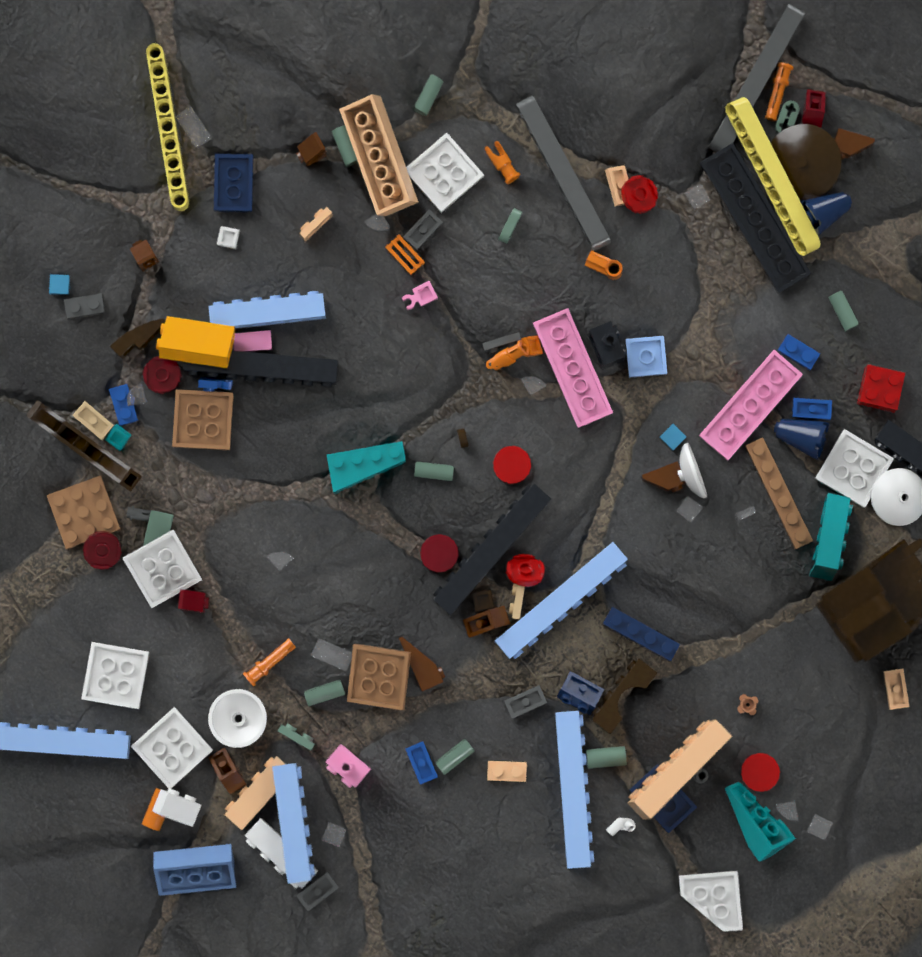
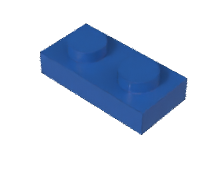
(798, 352)
(812, 409)
(124, 413)
(421, 762)

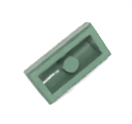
(428, 95)
(344, 145)
(843, 311)
(434, 471)
(324, 692)
(454, 756)
(606, 757)

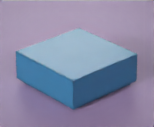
(59, 284)
(672, 437)

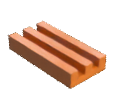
(408, 247)

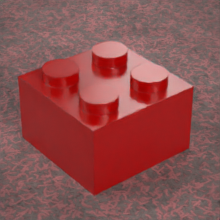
(881, 388)

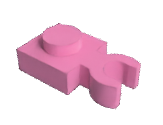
(423, 294)

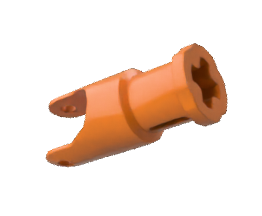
(503, 163)
(508, 356)

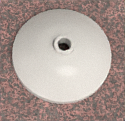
(690, 472)
(887, 497)
(223, 715)

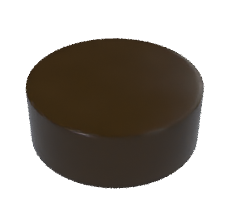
(462, 438)

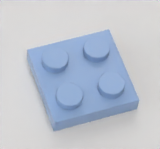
(646, 356)

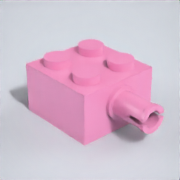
(348, 766)

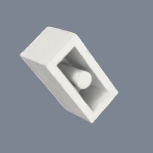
(176, 807)

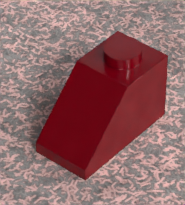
(814, 108)
(193, 601)

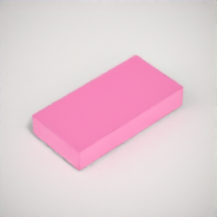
(253, 341)

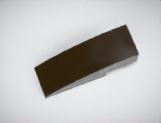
(138, 336)

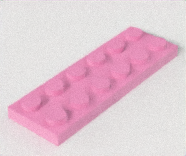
(572, 368)
(750, 405)

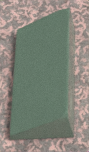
(158, 525)

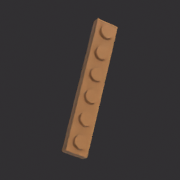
(778, 493)

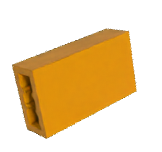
(196, 342)

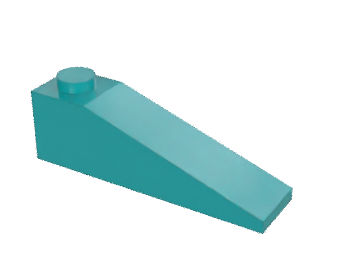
(761, 830)

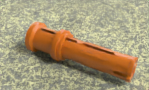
(780, 82)
(262, 668)

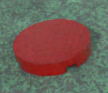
(639, 194)
(512, 464)
(525, 570)
(760, 772)

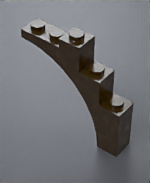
(84, 446)

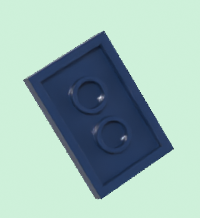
(233, 183)
(674, 810)

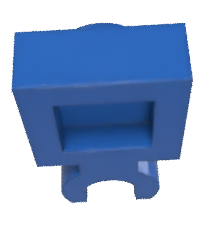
(210, 384)

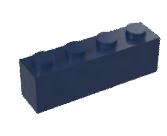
(641, 634)

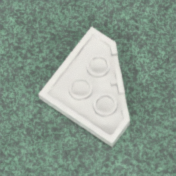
(715, 897)

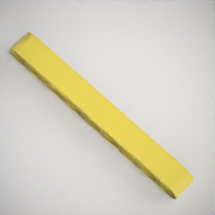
(167, 118)
(773, 176)

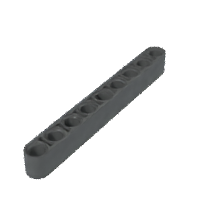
(761, 71)
(563, 173)

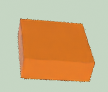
(534, 345)

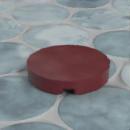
(161, 375)
(102, 550)
(439, 553)

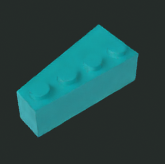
(361, 464)
(831, 537)

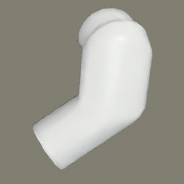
(621, 824)

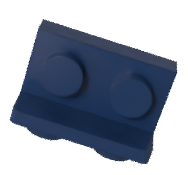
(580, 693)

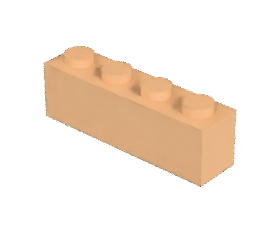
(254, 797)

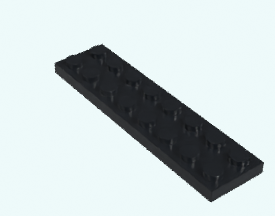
(755, 218)

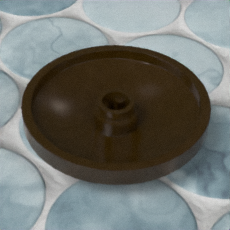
(809, 159)

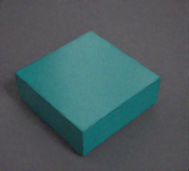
(118, 437)

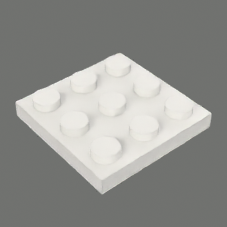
(444, 172)
(853, 468)
(162, 568)
(115, 675)
(172, 748)

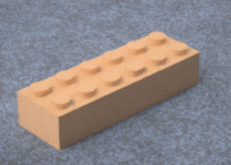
(378, 155)
(679, 769)

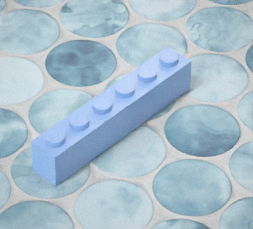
(269, 311)
(292, 823)

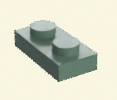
(304, 740)

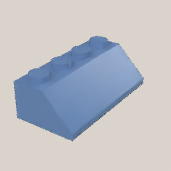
(194, 869)

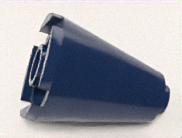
(826, 210)
(803, 435)

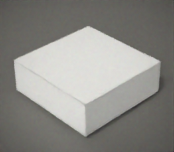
(228, 237)

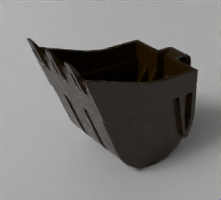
(877, 602)

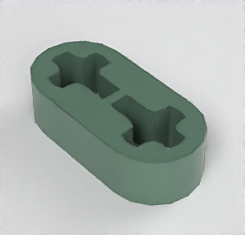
(782, 116)
(510, 225)

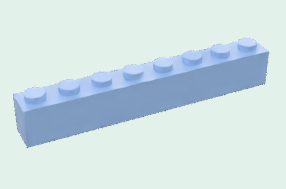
(561, 600)
(64, 741)
(573, 789)

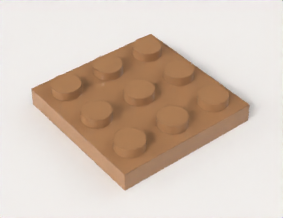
(202, 420)
(83, 511)
(378, 676)

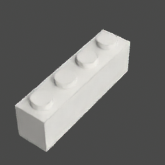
(271, 845)

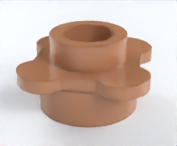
(743, 701)

